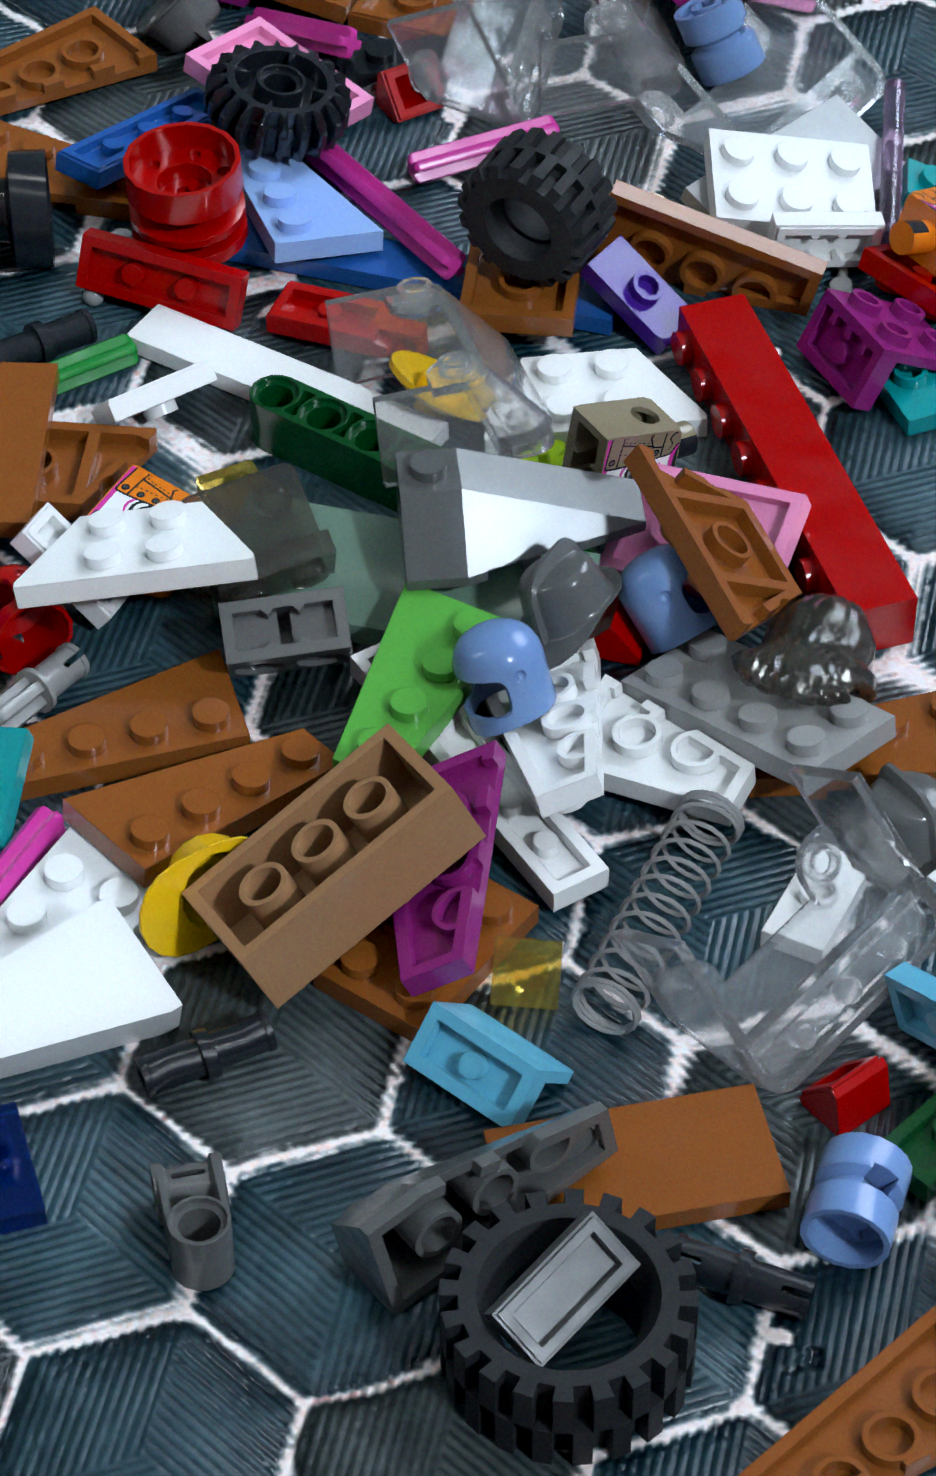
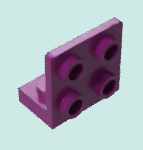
(861, 338)

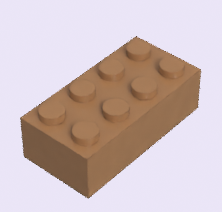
(334, 864)

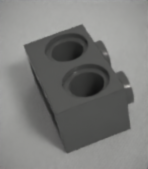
(285, 632)

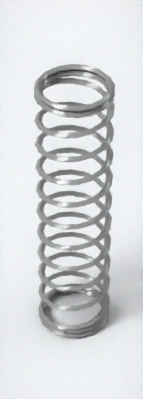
(581, 1007)

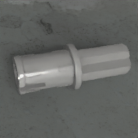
(39, 687)

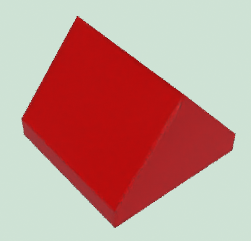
(398, 97)
(617, 636)
(849, 1094)

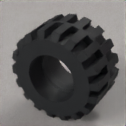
(537, 207)

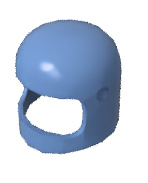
(660, 603)
(501, 657)

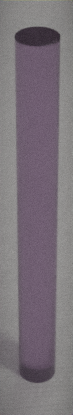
(892, 154)

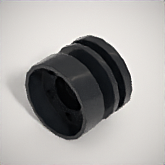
(27, 209)

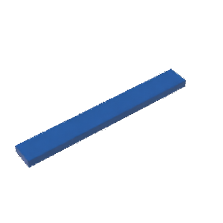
(396, 263)

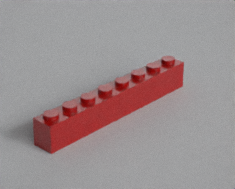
(784, 448)

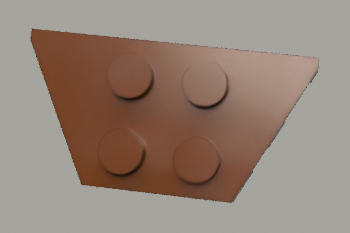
(87, 462)
(718, 543)

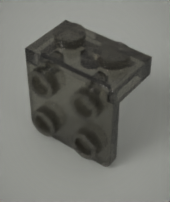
(278, 526)

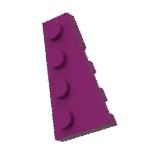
(442, 922)

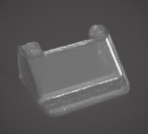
(805, 64)

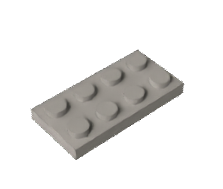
(704, 693)

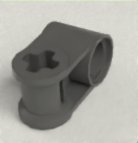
(196, 1221)

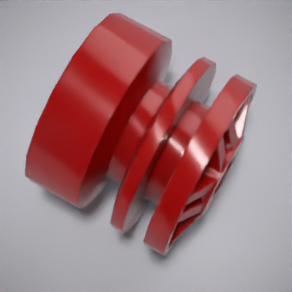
(187, 190)

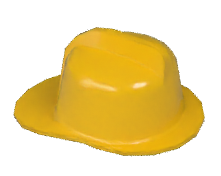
(165, 916)

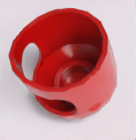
(41, 627)

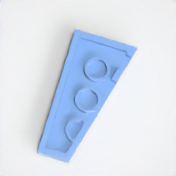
(302, 213)

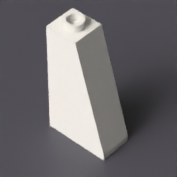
(80, 992)

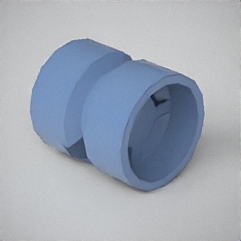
(722, 43)
(856, 1200)

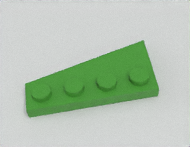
(413, 673)

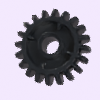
(278, 100)

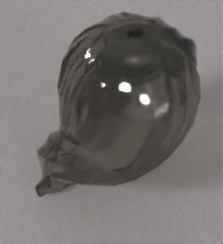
(813, 653)

